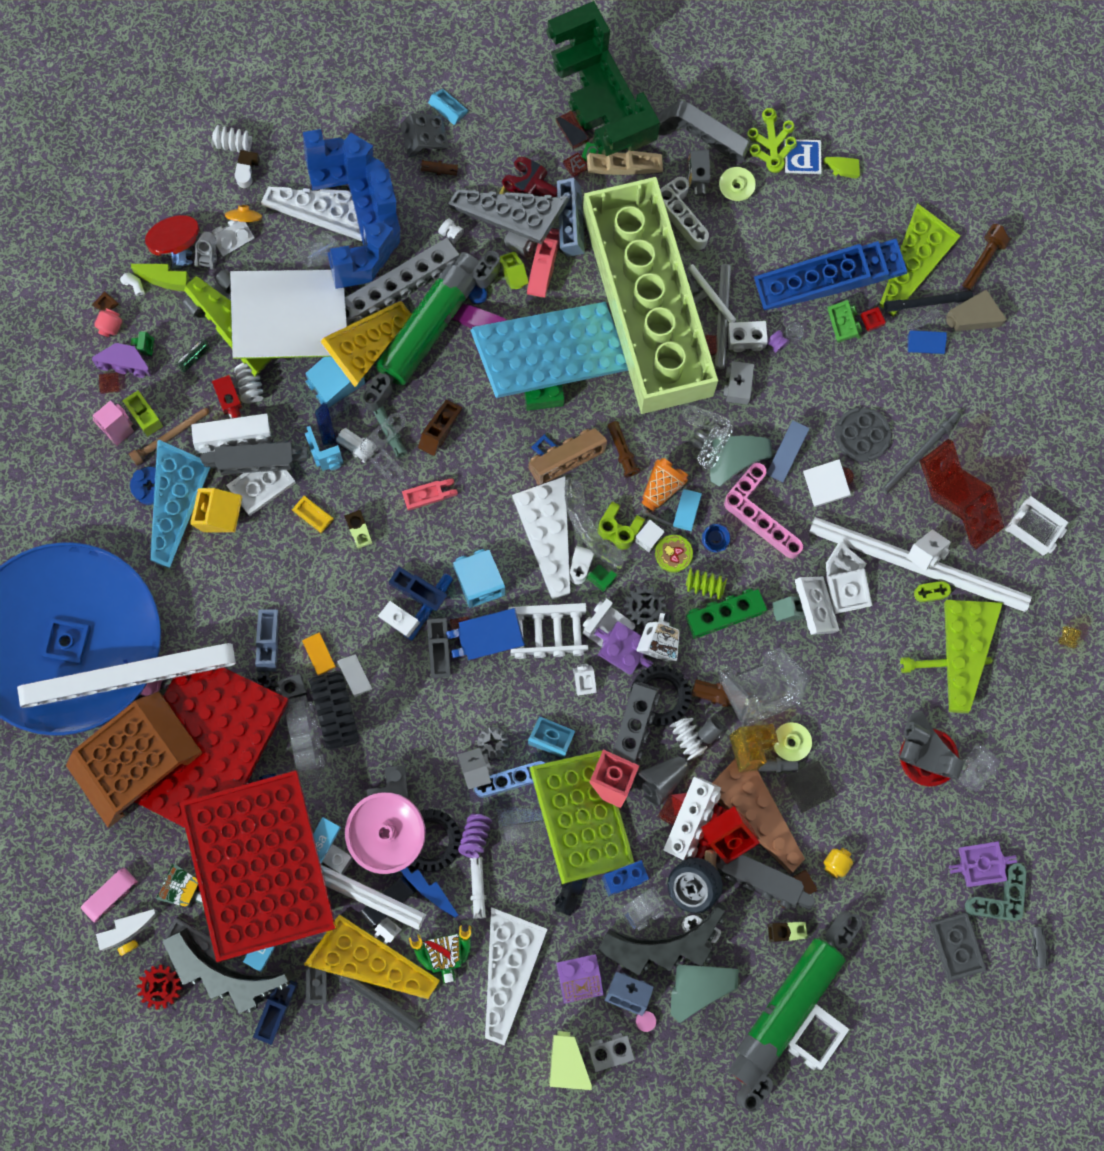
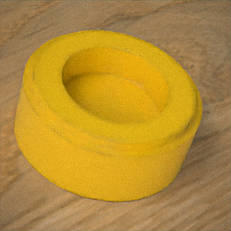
(128, 947)

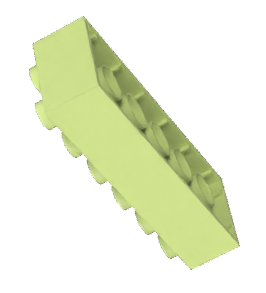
(649, 295)

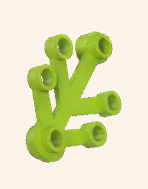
(773, 142)

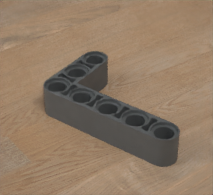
(703, 127)

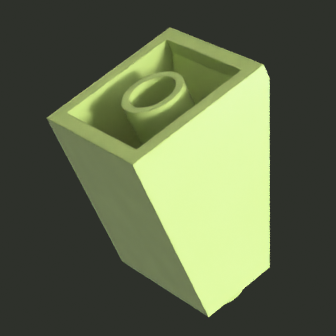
(567, 1064)

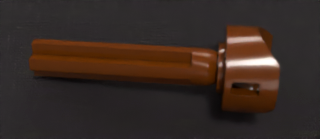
(996, 240)

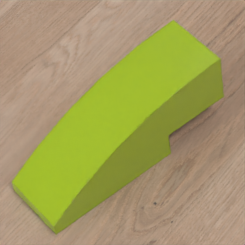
(161, 276)

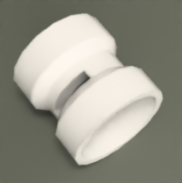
(451, 231)

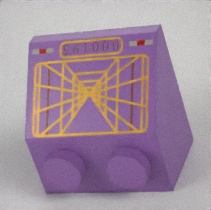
(579, 978)

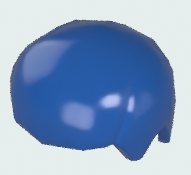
(716, 532)

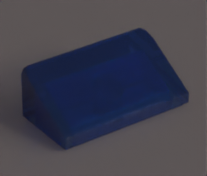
(325, 425)

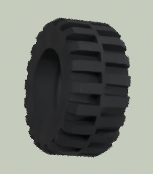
(334, 710)

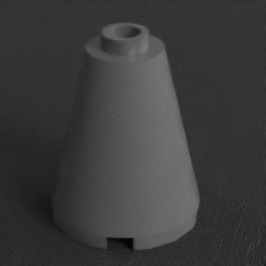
(662, 779)

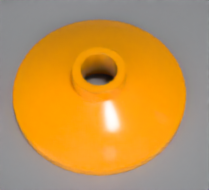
(243, 214)

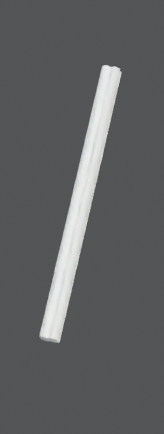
(940, 572)
(373, 898)

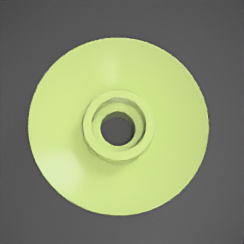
(740, 177)
(802, 741)

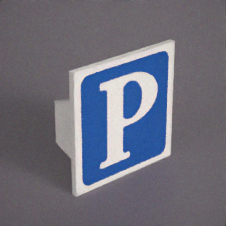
(804, 157)

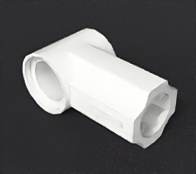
(352, 443)

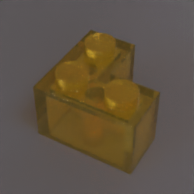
(750, 744)

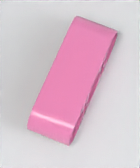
(108, 894)

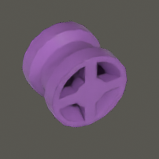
(777, 341)

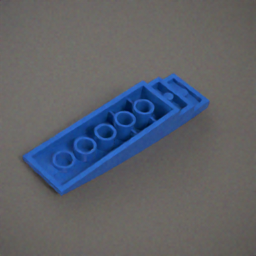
(830, 274)

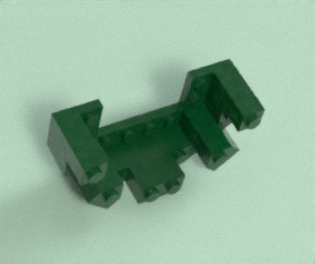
(604, 93)

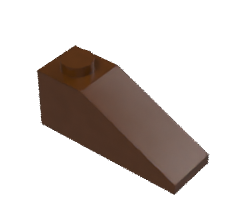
(439, 427)

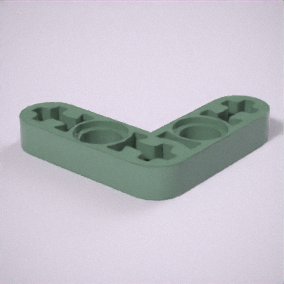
(1005, 905)

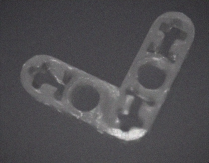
(715, 433)
(378, 443)

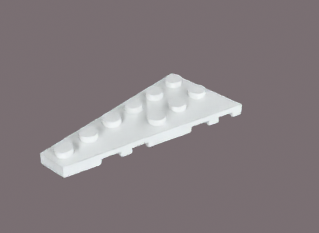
(323, 208)
(545, 523)
(511, 960)

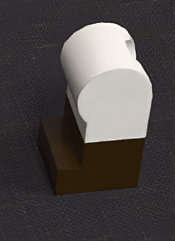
(245, 166)

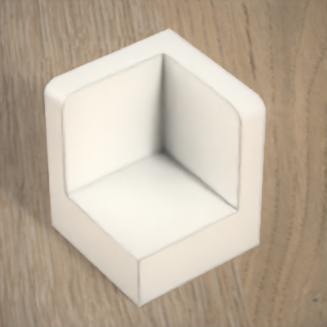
(649, 536)

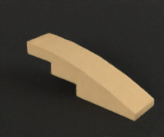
(625, 164)

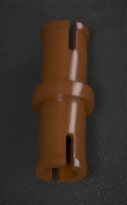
(439, 167)

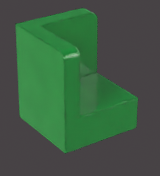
(601, 578)

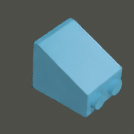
(330, 381)
(479, 578)

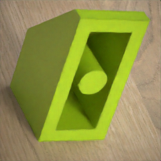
(513, 270)

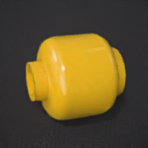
(838, 862)

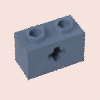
(636, 1000)

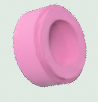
(646, 1022)

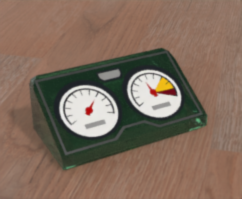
(192, 355)

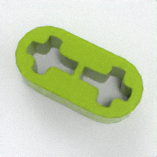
(932, 596)

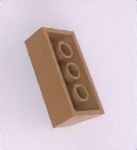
(567, 456)

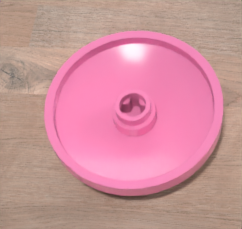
(385, 833)

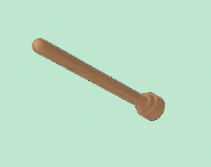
(139, 455)

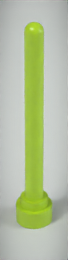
(910, 664)

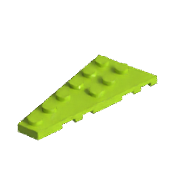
(922, 249)
(219, 311)
(968, 639)

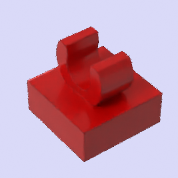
(872, 319)

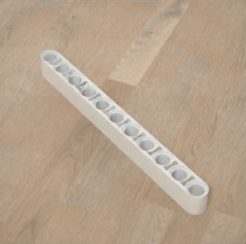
(126, 675)

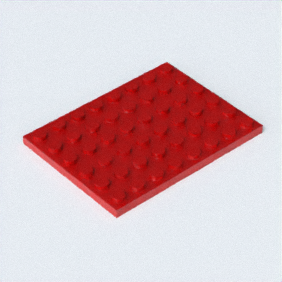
(231, 726)
(257, 866)

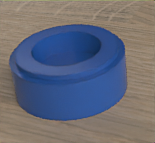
(478, 295)

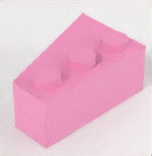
(114, 422)

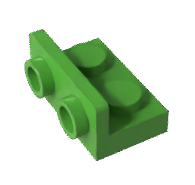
(844, 321)

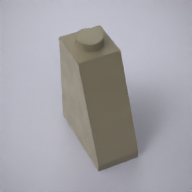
(976, 313)

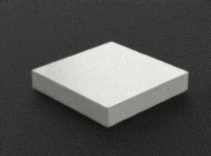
(827, 483)
(849, 591)

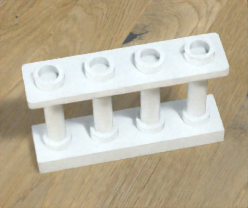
(556, 613)

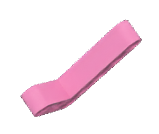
(759, 515)

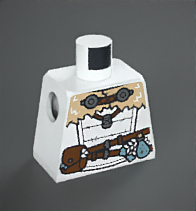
(660, 639)

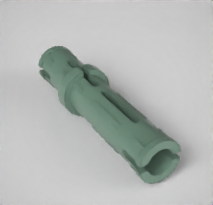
(395, 442)

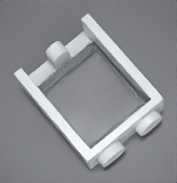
(1037, 526)

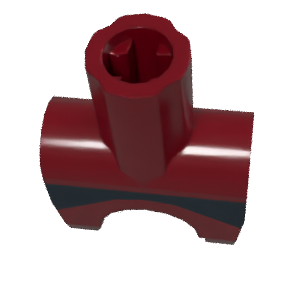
(532, 180)

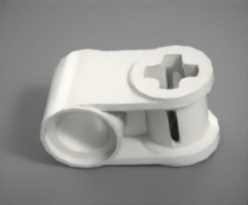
(581, 562)

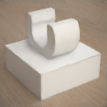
(387, 929)

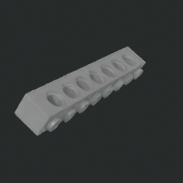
(426, 259)

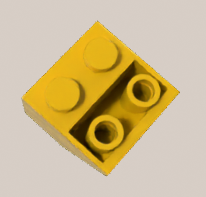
(216, 510)

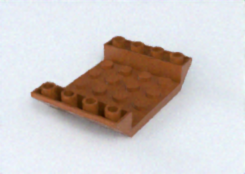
(131, 755)

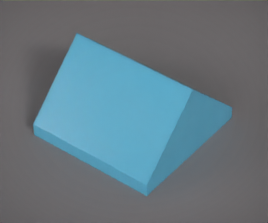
(551, 737)

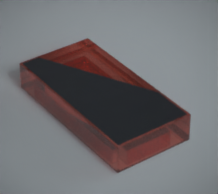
(572, 130)

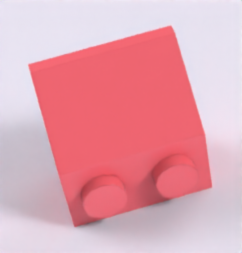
(613, 778)

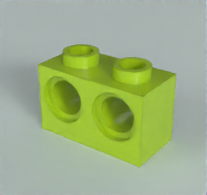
(142, 413)

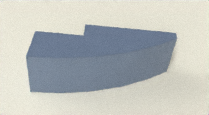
(787, 451)
(267, 641)

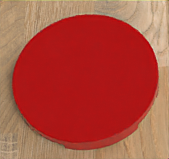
(172, 235)
(925, 777)

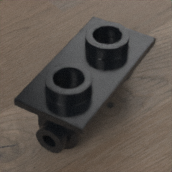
(564, 902)

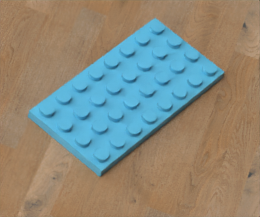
(549, 349)

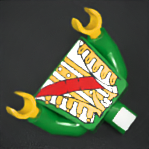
(443, 953)

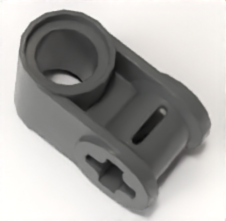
(712, 730)

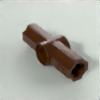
(710, 692)

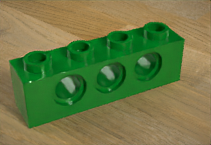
(700, 628)

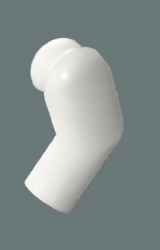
(133, 280)

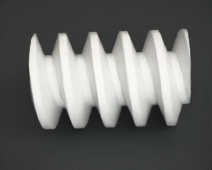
(231, 140)
(248, 384)
(689, 738)

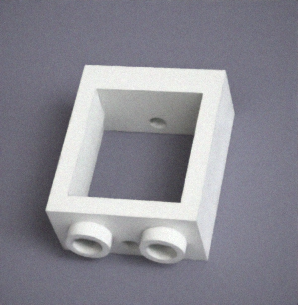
(832, 1023)

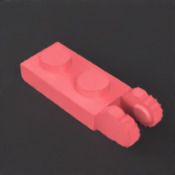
(428, 494)

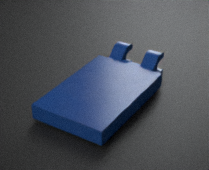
(488, 634)

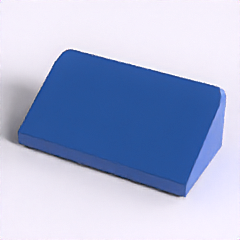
(927, 342)

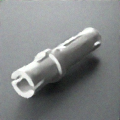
(478, 888)

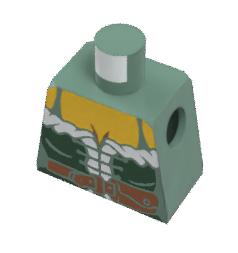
(180, 888)

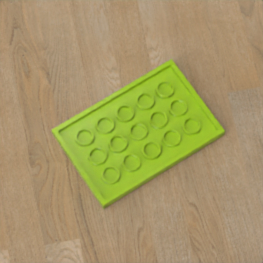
(581, 826)

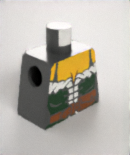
(698, 171)

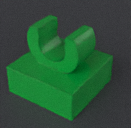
(143, 343)

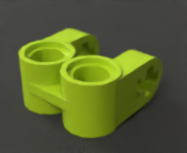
(617, 529)

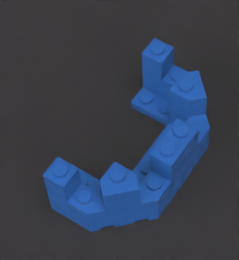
(352, 163)

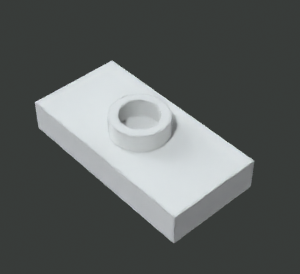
(399, 619)

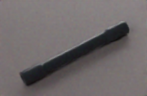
(957, 297)

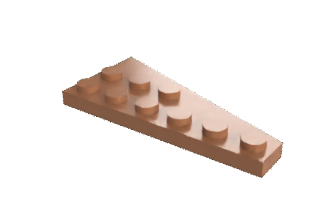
(757, 806)

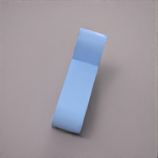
(512, 783)

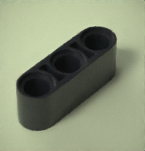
(399, 891)

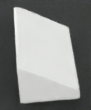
(354, 675)

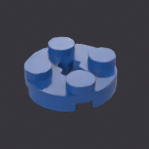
(139, 479)

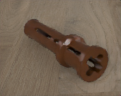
(625, 457)

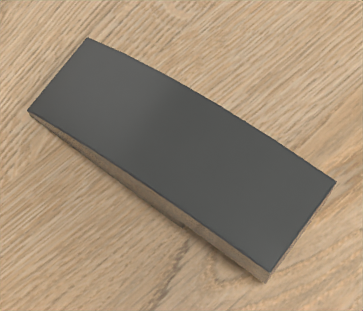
(438, 647)

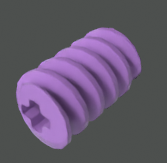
(474, 834)

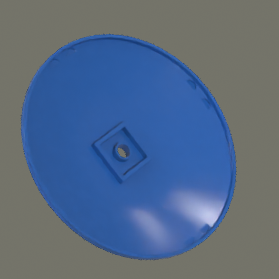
(77, 595)

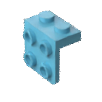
(328, 458)

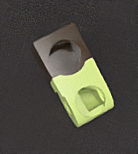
(358, 528)
(787, 931)

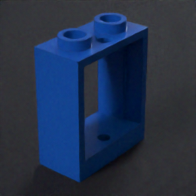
(625, 878)

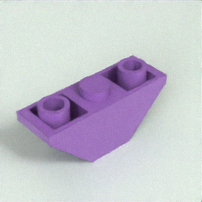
(122, 359)

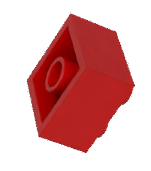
(730, 835)

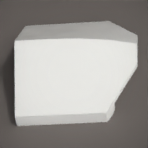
(843, 560)

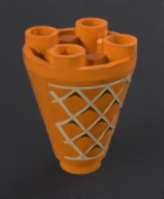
(663, 484)

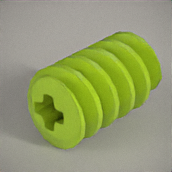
(705, 584)

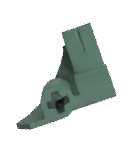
(737, 455)
(700, 987)

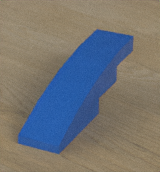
(432, 892)

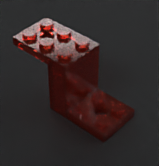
(962, 494)

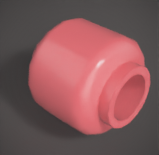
(108, 322)

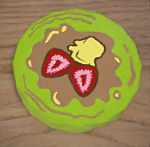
(673, 553)

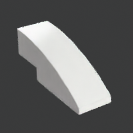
(125, 929)

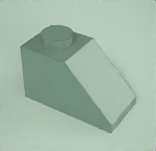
(788, 609)

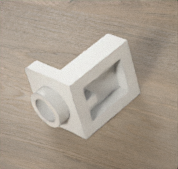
(584, 679)

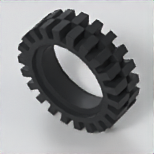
(681, 686)
(454, 842)

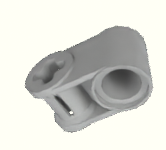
(206, 254)

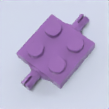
(620, 648)
(982, 864)

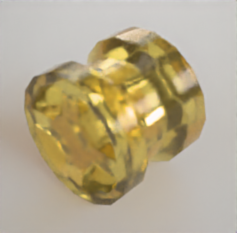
(1069, 637)

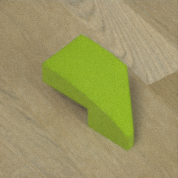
(843, 166)

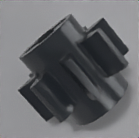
(262, 677)

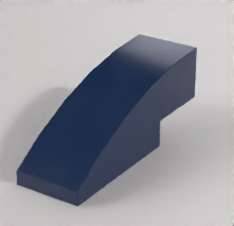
(417, 589)
(274, 1013)

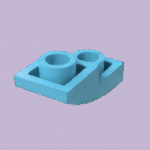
(687, 510)

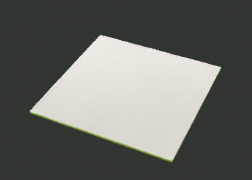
(284, 313)

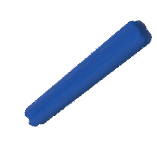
(424, 612)

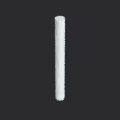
(710, 292)

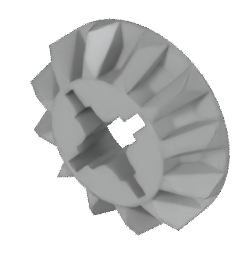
(500, 748)

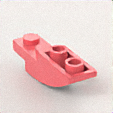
(543, 264)

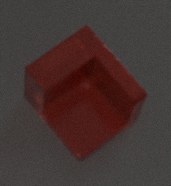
(670, 810)

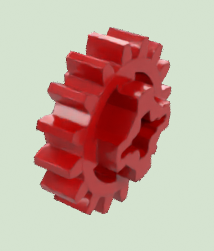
(153, 980)

